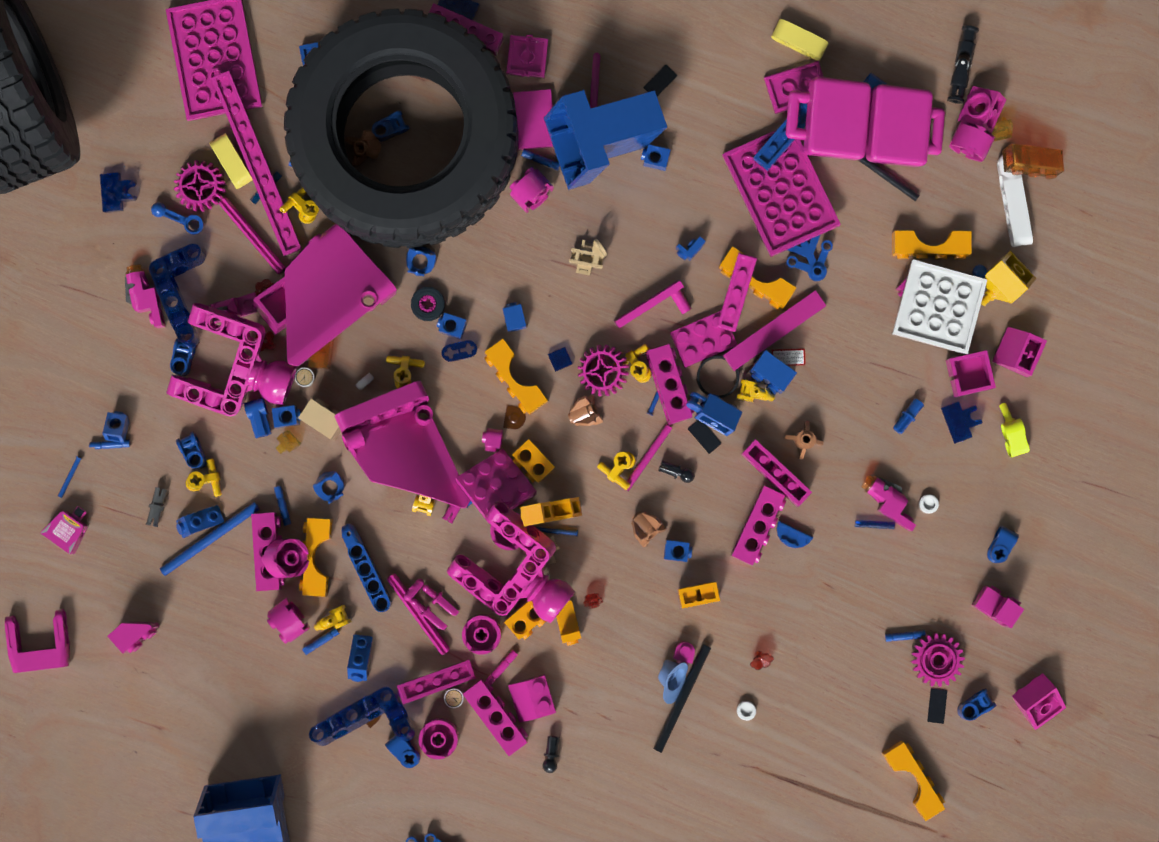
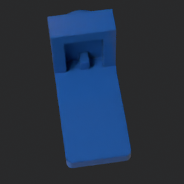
(199, 521)
(359, 658)

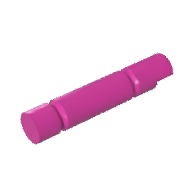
(502, 666)

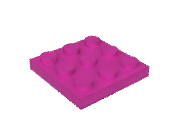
(495, 480)

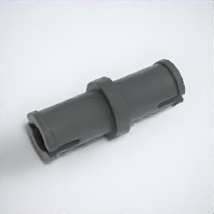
(156, 507)

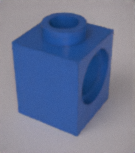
(663, 153)
(514, 317)
(460, 325)
(278, 416)
(116, 434)
(669, 546)

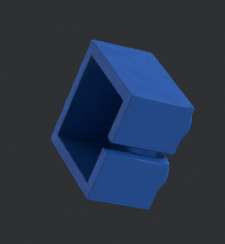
(772, 372)

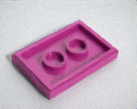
(782, 83)
(530, 112)

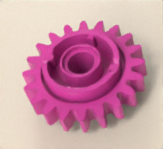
(926, 654)

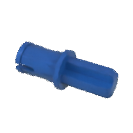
(908, 416)

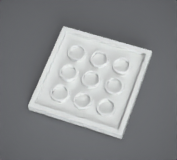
(939, 306)

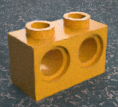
(536, 458)
(698, 594)
(523, 615)

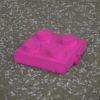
(527, 56)

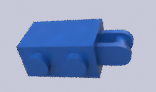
(715, 412)

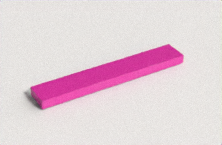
(774, 330)

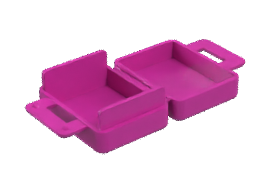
(852, 120)

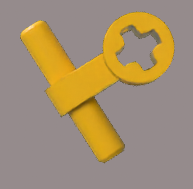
(302, 206)
(638, 365)
(403, 371)
(750, 391)
(614, 474)
(213, 478)
(423, 504)
(336, 618)

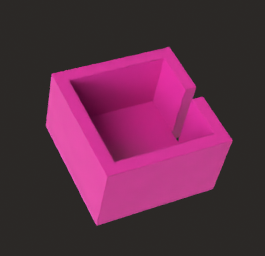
(272, 306)
(970, 373)

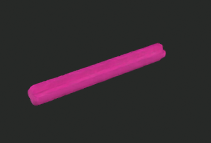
(253, 237)
(425, 624)

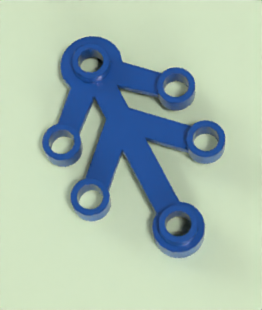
(807, 250)

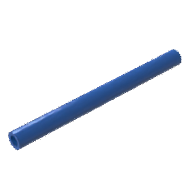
(209, 539)

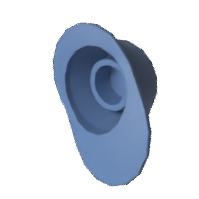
(672, 678)

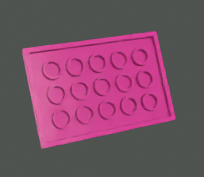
(207, 42)
(786, 200)

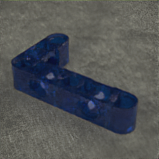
(173, 265)
(367, 710)

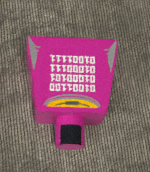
(67, 530)

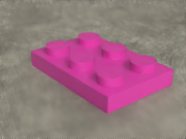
(702, 340)

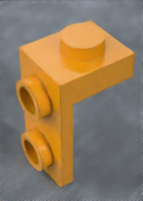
(568, 624)

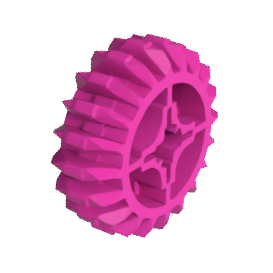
(191, 186)
(606, 378)

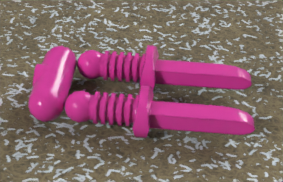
(412, 591)

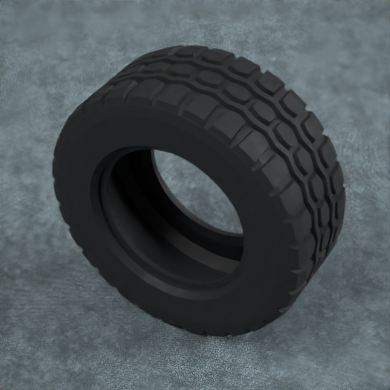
(385, 48)
(35, 112)

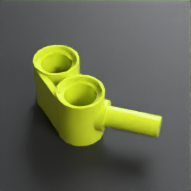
(1014, 432)

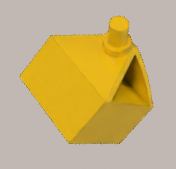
(1007, 280)

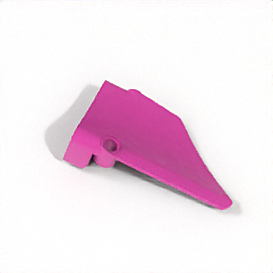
(400, 446)

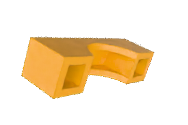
(907, 244)
(776, 292)
(529, 396)
(550, 511)
(314, 582)
(926, 801)

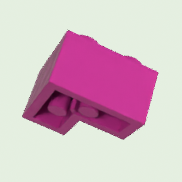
(1000, 609)

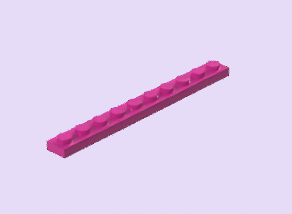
(256, 162)

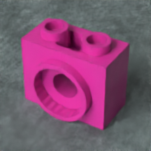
(982, 108)

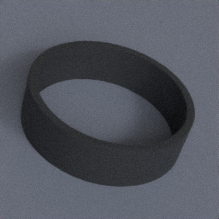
(698, 379)

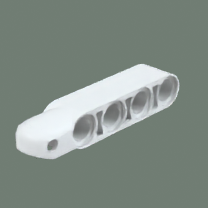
(1015, 207)

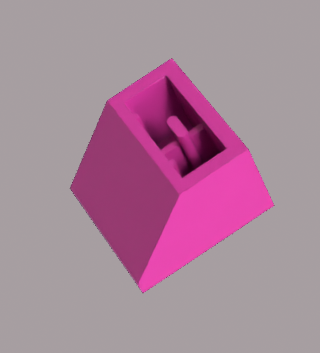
(1019, 351)
(130, 634)

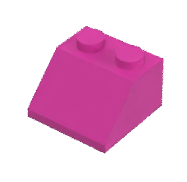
(532, 698)
(1039, 701)

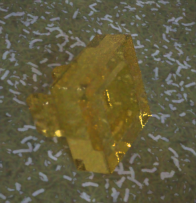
(1003, 129)
(288, 442)

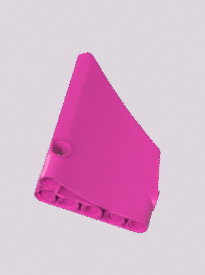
(328, 291)

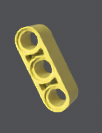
(799, 39)
(231, 161)

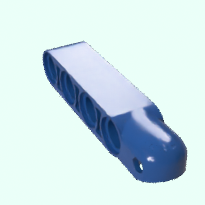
(355, 540)

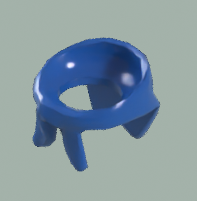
(430, 255)
(334, 476)

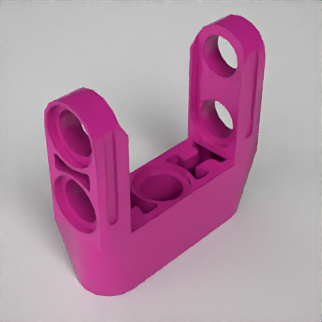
(38, 659)

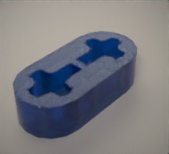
(461, 355)

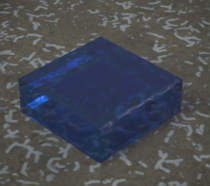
(560, 359)

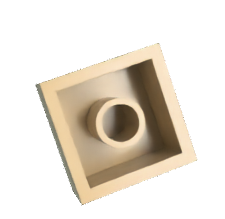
(321, 418)

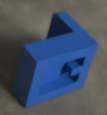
(694, 247)

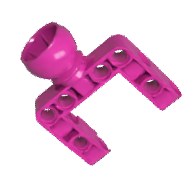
(249, 372)
(529, 580)

